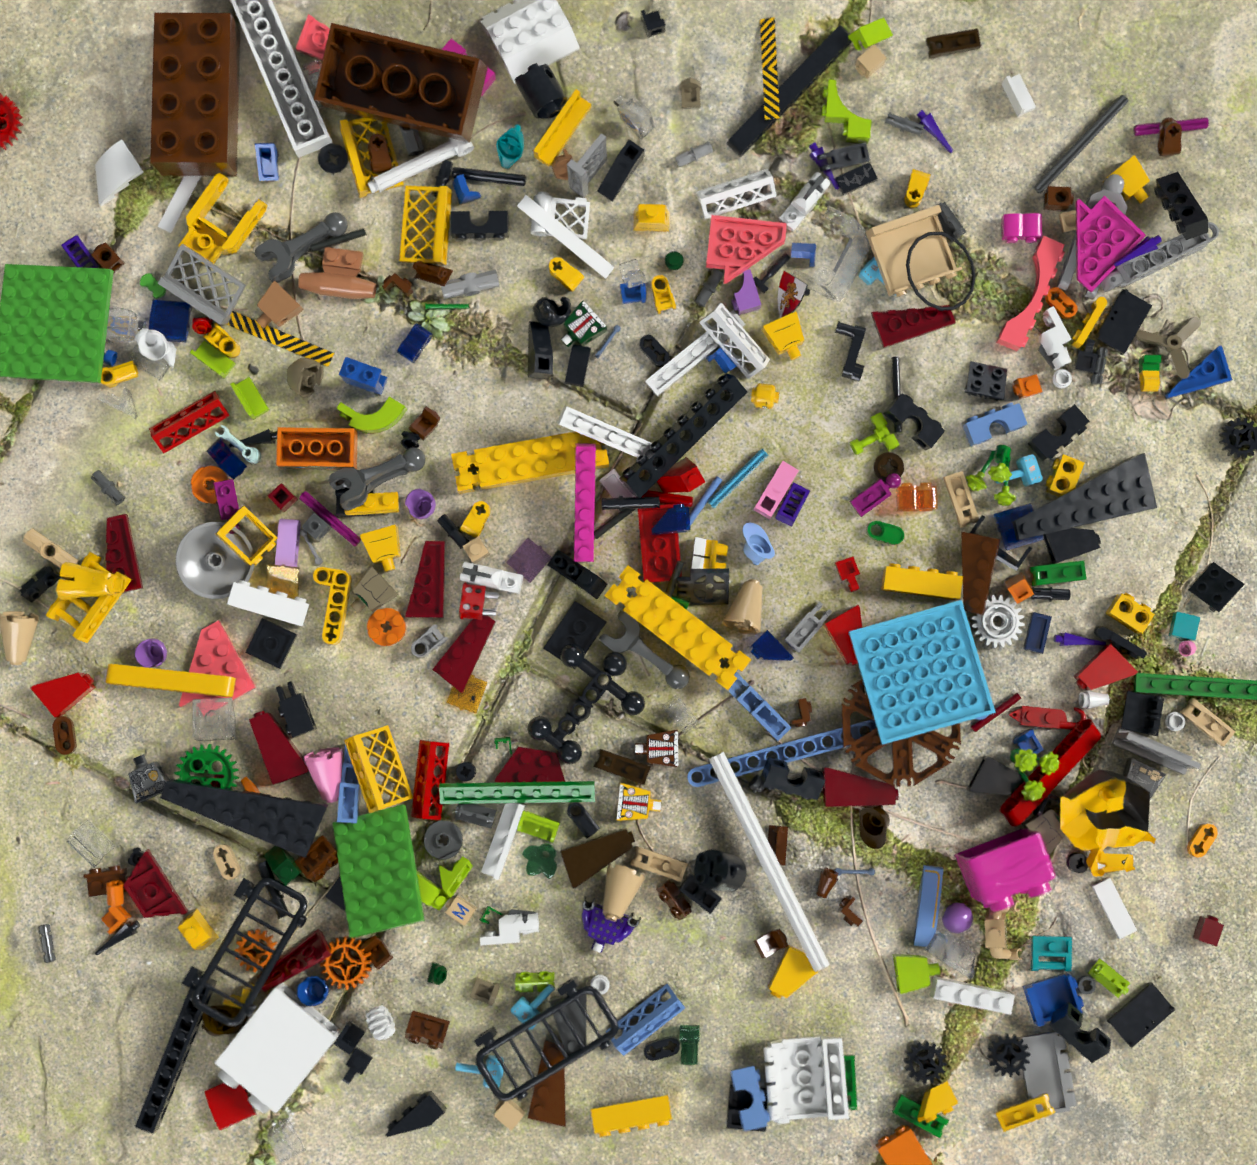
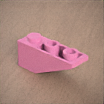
(776, 490)

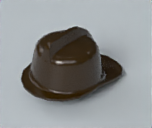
(874, 826)
(216, 1028)

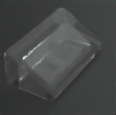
(155, 368)

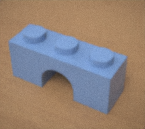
(1010, 417)
(755, 1115)

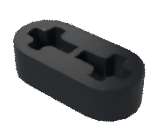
(651, 353)
(663, 1053)

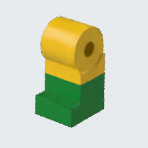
(1149, 373)

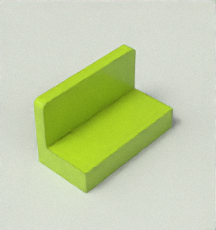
(213, 359)
(250, 398)

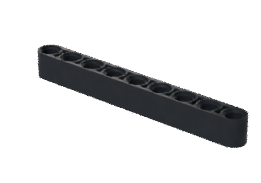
(792, 89)

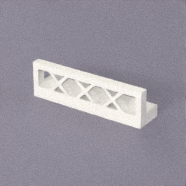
(734, 188)
(750, 350)
(503, 839)

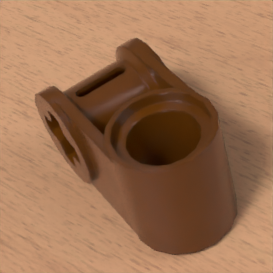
(1169, 141)
(379, 157)

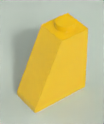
(791, 973)

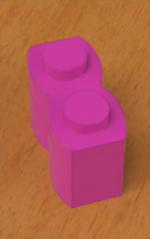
(1021, 227)

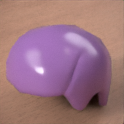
(420, 504)
(150, 653)
(957, 918)

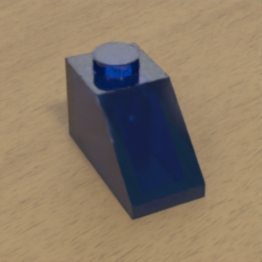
(226, 459)
(673, 521)
(769, 649)

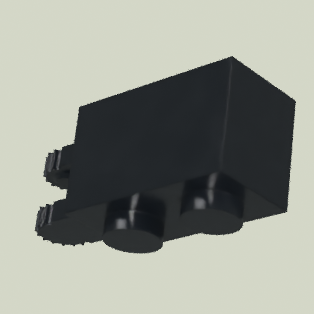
(295, 711)

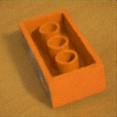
(316, 448)

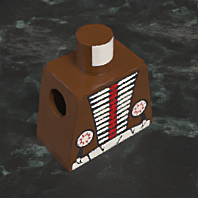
(660, 748)

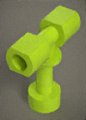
(880, 434)

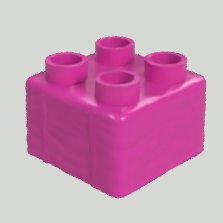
(1006, 867)

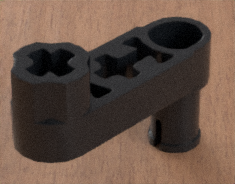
(851, 369)

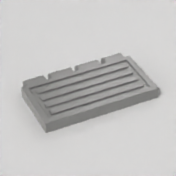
(1046, 1070)

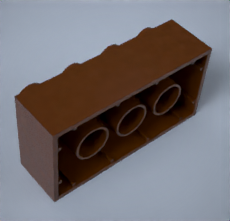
(400, 82)
(195, 94)

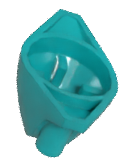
(510, 146)

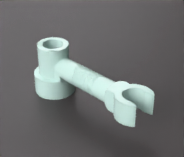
(255, 455)

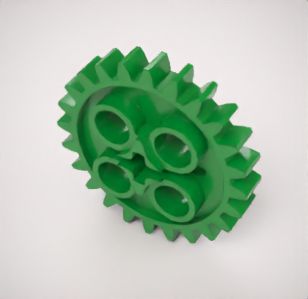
(208, 758)

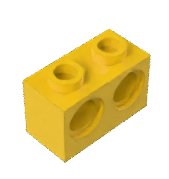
(1068, 479)
(1128, 617)

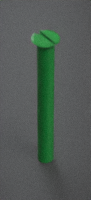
(446, 306)

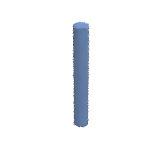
(704, 499)

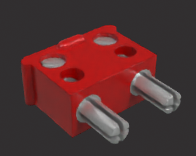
(473, 602)

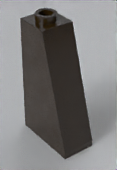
(592, 856)

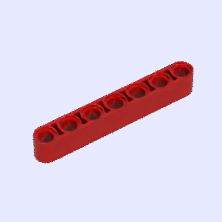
(1069, 753)

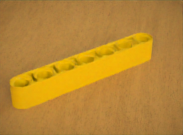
(170, 680)

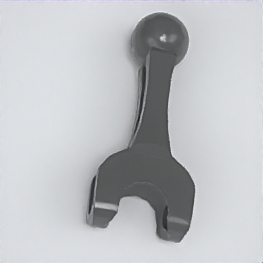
(290, 251)
(365, 480)
(676, 675)

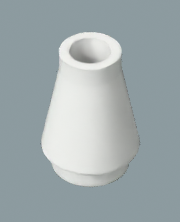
(1092, 699)

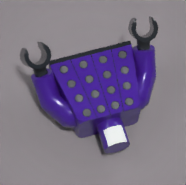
(603, 929)

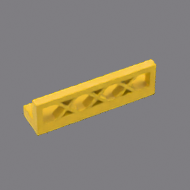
(562, 128)

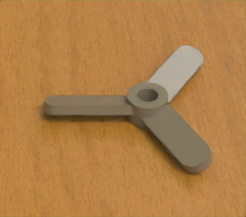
(1178, 338)

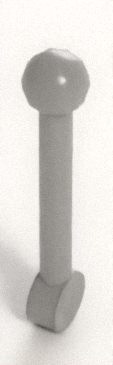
(318, 560)

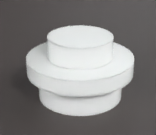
(1061, 378)
(1175, 721)
(601, 983)

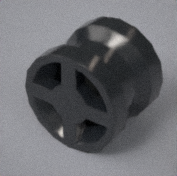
(466, 771)
(1073, 861)

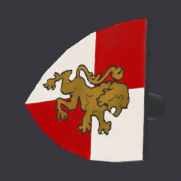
(790, 293)

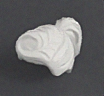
(155, 346)

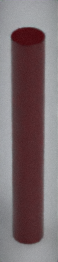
(1000, 709)

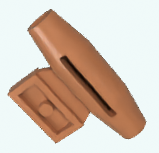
(339, 276)

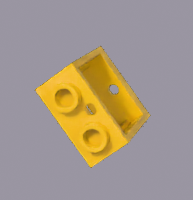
(256, 557)

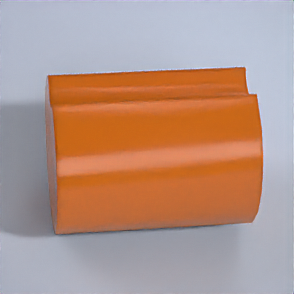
(115, 893)

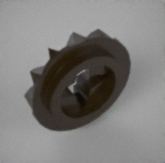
(882, 460)

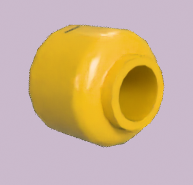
(764, 396)

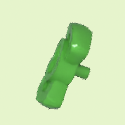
(151, 283)

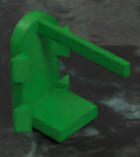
(504, 740)
(486, 911)

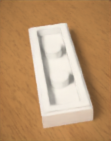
(1114, 908)

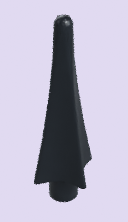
(264, 437)
(125, 932)

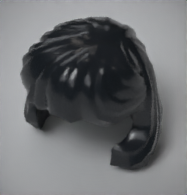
(549, 312)

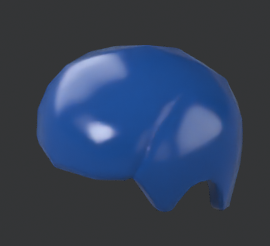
(312, 991)

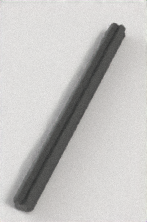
(1084, 140)

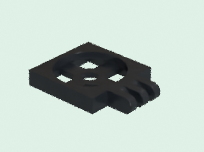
(687, 585)

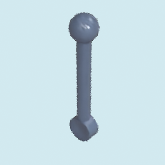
(616, 328)
(871, 871)

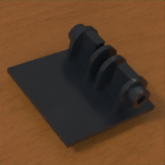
(986, 381)
(1216, 587)
(1142, 713)

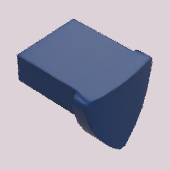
(462, 191)
(804, 250)
(633, 294)
(722, 359)
(1028, 740)

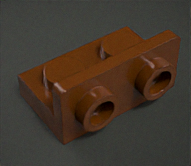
(318, 860)
(97, 879)
(426, 1030)

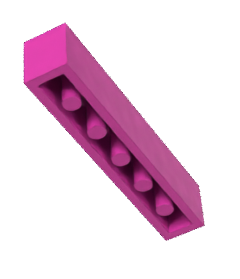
(584, 502)

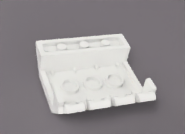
(530, 34)
(806, 1078)

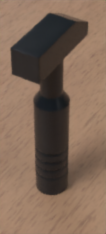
(771, 272)

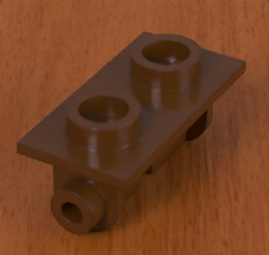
(432, 273)
(778, 841)
(678, 907)

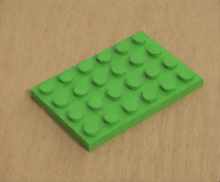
(378, 872)

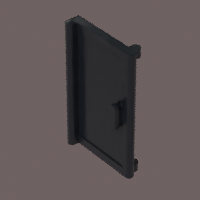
(1120, 328)
(1140, 1013)

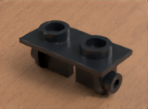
(34, 589)

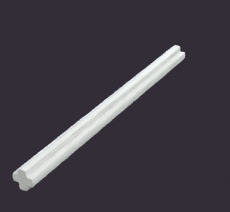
(769, 862)

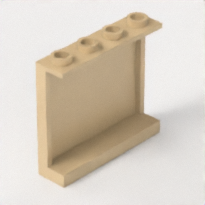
(929, 259)

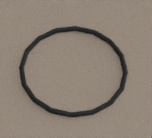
(913, 285)

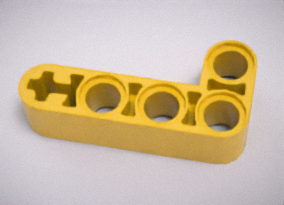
(332, 606)

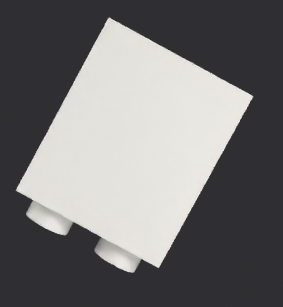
(276, 1049)

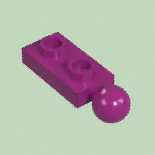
(875, 494)
(226, 500)

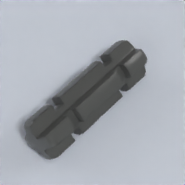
(1100, 366)
(47, 943)

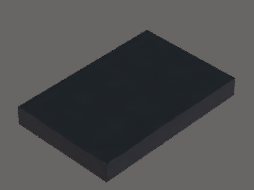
(577, 627)

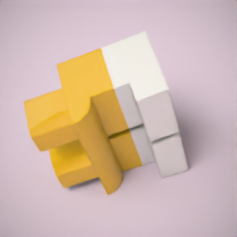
(707, 549)

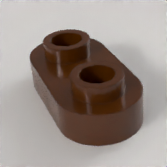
(62, 736)

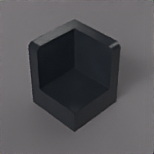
(653, 23)
(349, 1037)

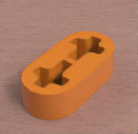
(1064, 299)

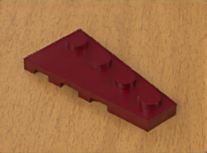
(903, 325)
(121, 551)
(429, 583)
(462, 656)
(301, 957)

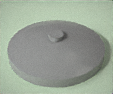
(209, 564)

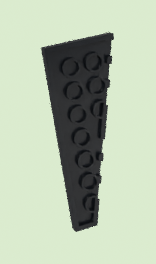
(1111, 495)
(269, 818)

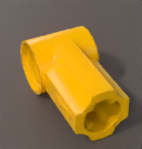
(119, 373)

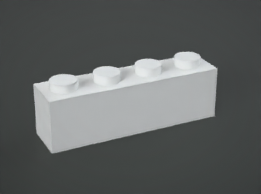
(267, 603)
(972, 995)

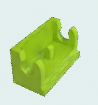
(871, 34)
(538, 826)

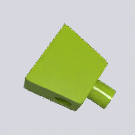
(913, 972)

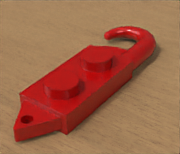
(1045, 717)

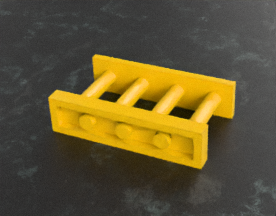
(95, 614)

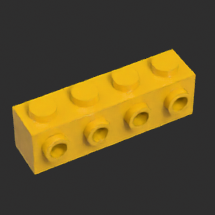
(922, 583)
(631, 1115)

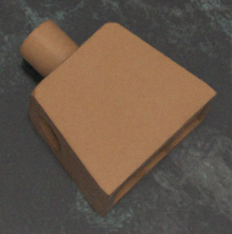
(277, 306)

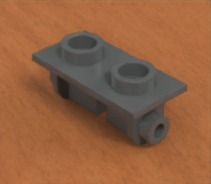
(949, 222)
(475, 814)

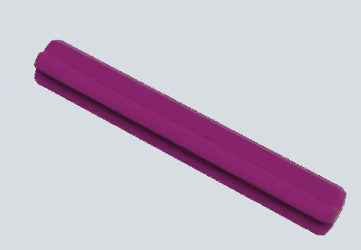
(1188, 124)
(329, 518)

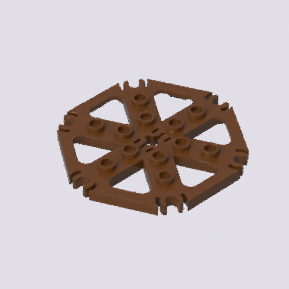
(901, 749)

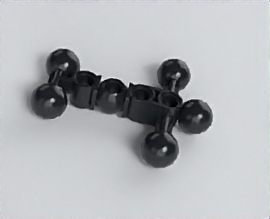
(613, 665)

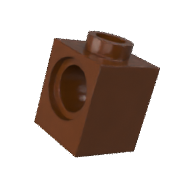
(1050, 201)
(113, 263)

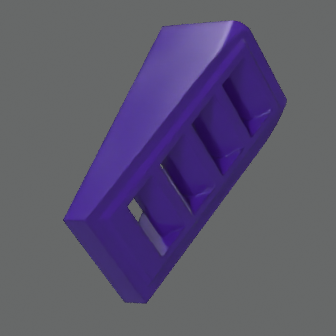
(71, 242)
(790, 516)

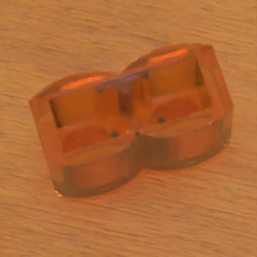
(916, 497)

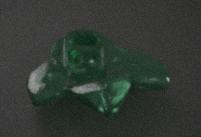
(540, 863)

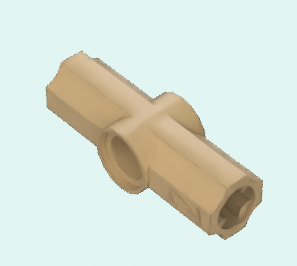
(42, 544)

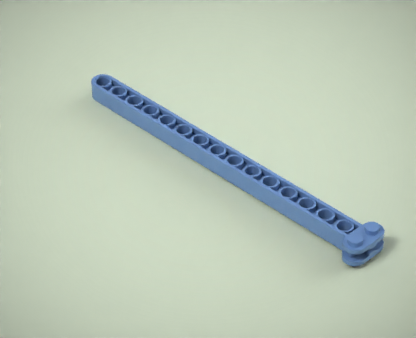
(798, 745)

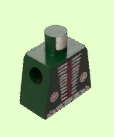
(583, 326)

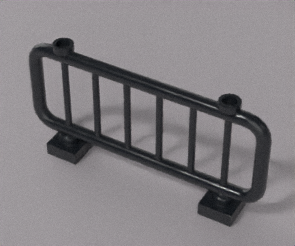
(243, 892)
(491, 1045)

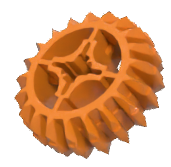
(329, 963)

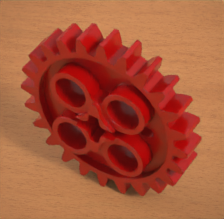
(7, 134)

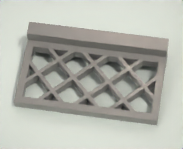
(586, 168)
(198, 300)
(1154, 751)

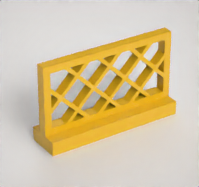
(354, 154)
(441, 222)
(366, 772)

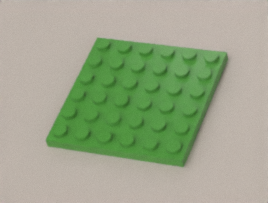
(54, 322)

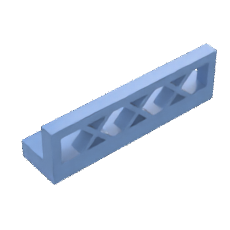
(647, 1023)

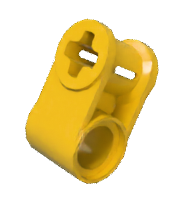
(916, 186)
(567, 276)
(662, 297)
(220, 339)
(475, 523)

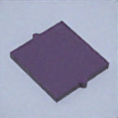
(529, 560)

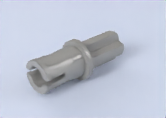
(694, 154)

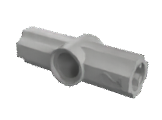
(470, 284)

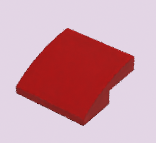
(229, 1105)

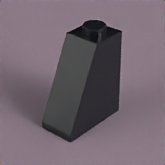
(1070, 543)
(994, 778)

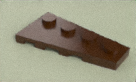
(978, 565)
(549, 1095)

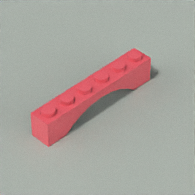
(1045, 259)

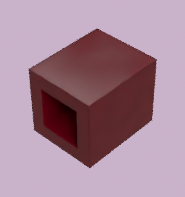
(282, 497)
(1208, 930)

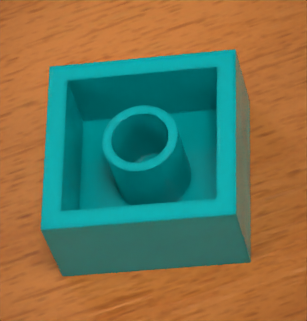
(1184, 626)

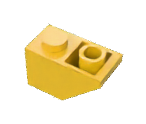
(935, 1101)

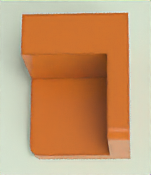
(1019, 587)
(115, 918)

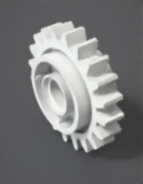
(1009, 622)

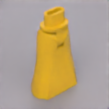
(87, 582)

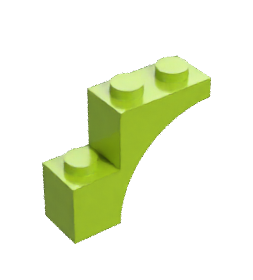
(855, 127)

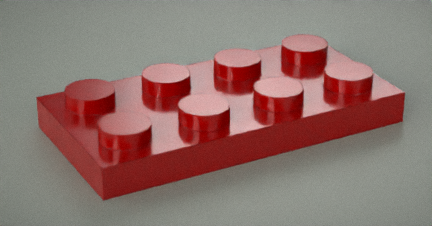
(658, 551)

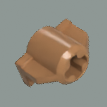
(559, 165)

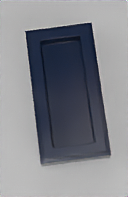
(1037, 632)

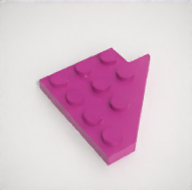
(1101, 240)

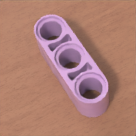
(288, 542)

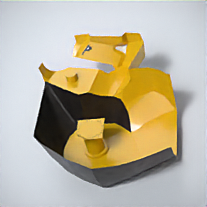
(1114, 823)

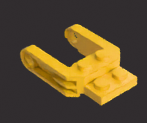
(209, 239)

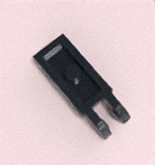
(845, 156)
(1118, 642)

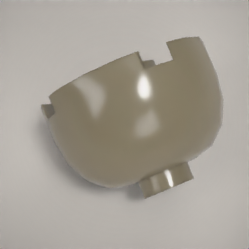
(303, 376)

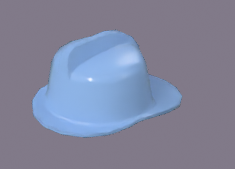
(757, 543)

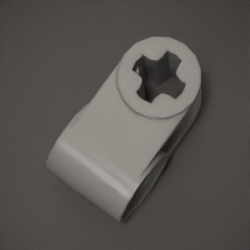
(429, 641)

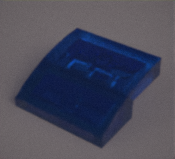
(170, 319)
(1005, 526)

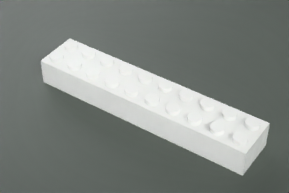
(282, 75)

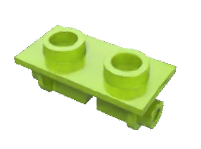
(1109, 978)
(525, 981)

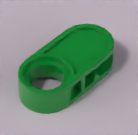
(889, 533)

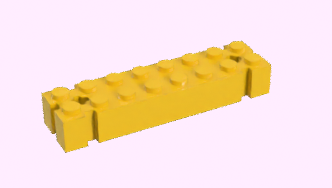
(522, 461)
(678, 627)

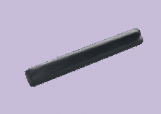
(490, 176)

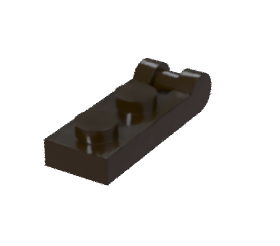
(953, 43)
(623, 767)

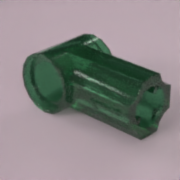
(689, 1044)

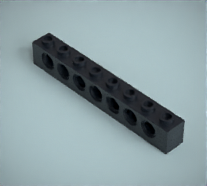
(693, 433)
(172, 1062)

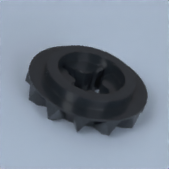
(335, 150)

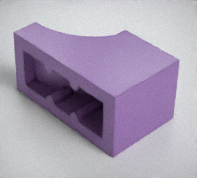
(747, 298)

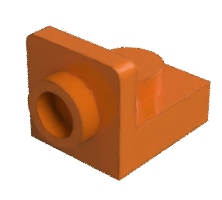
(1027, 386)

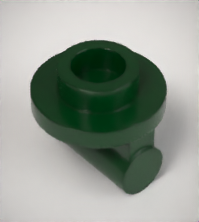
(437, 974)

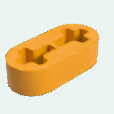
(1206, 842)

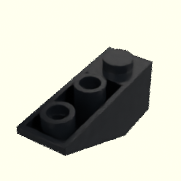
(621, 170)
(539, 351)
(577, 574)
(421, 1115)

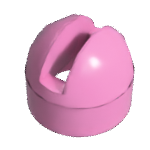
(1187, 650)

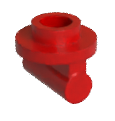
(202, 325)

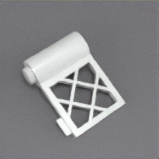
(549, 205)

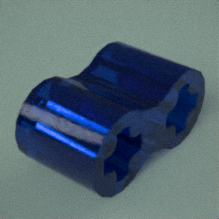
(415, 343)

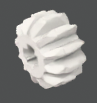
(380, 1023)

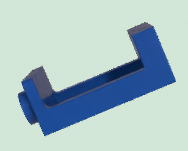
(363, 376)
(1051, 994)

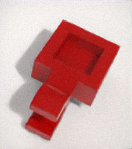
(847, 571)

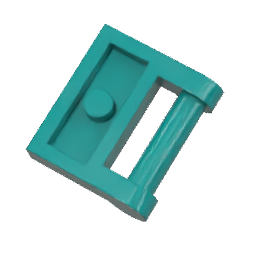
(1051, 946)

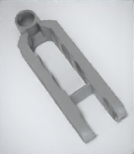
(1112, 190)
(1170, 251)

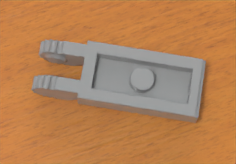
(806, 629)

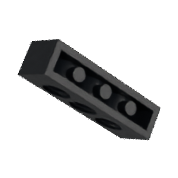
(1181, 206)

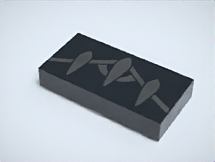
(856, 178)

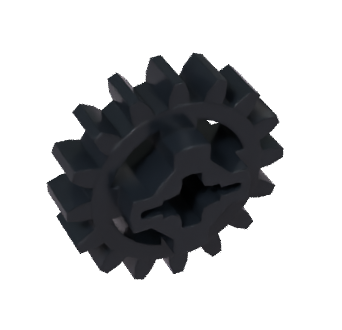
(1233, 444)
(1017, 1055)
(921, 1069)

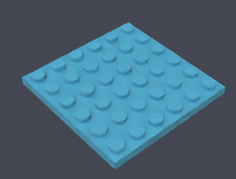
(921, 672)

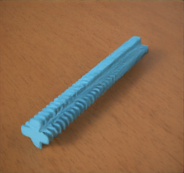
(738, 477)

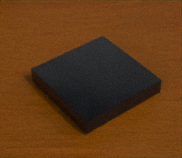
(271, 643)

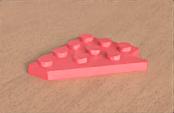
(741, 243)
(218, 657)

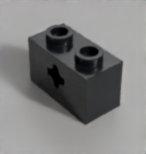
(700, 895)

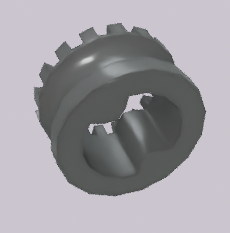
(1081, 987)

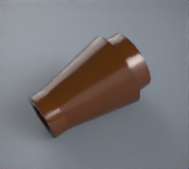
(826, 882)

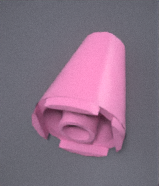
(326, 771)

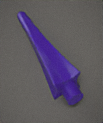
(931, 126)
(817, 151)
(1145, 246)
(1067, 639)

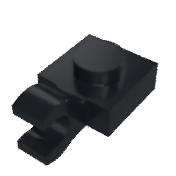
(1086, 359)
(358, 1063)

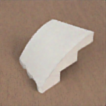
(115, 171)

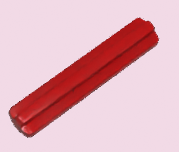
(669, 498)

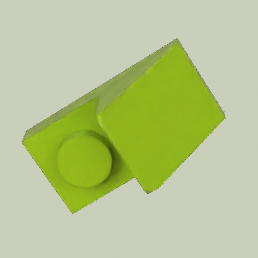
(453, 879)

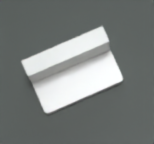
(1018, 95)

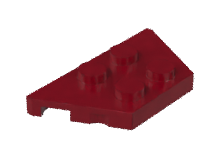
(531, 766)
(152, 889)

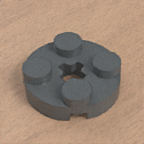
(438, 849)

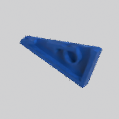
(1207, 373)

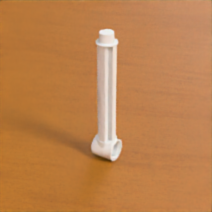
(419, 164)

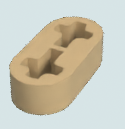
(231, 860)

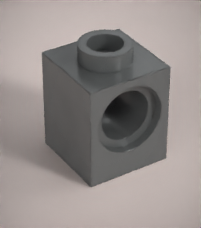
(316, 527)

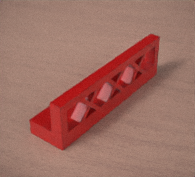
(184, 417)
(426, 779)

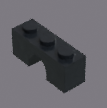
(496, 226)
(1071, 421)
(927, 430)
(807, 784)
(1090, 1044)

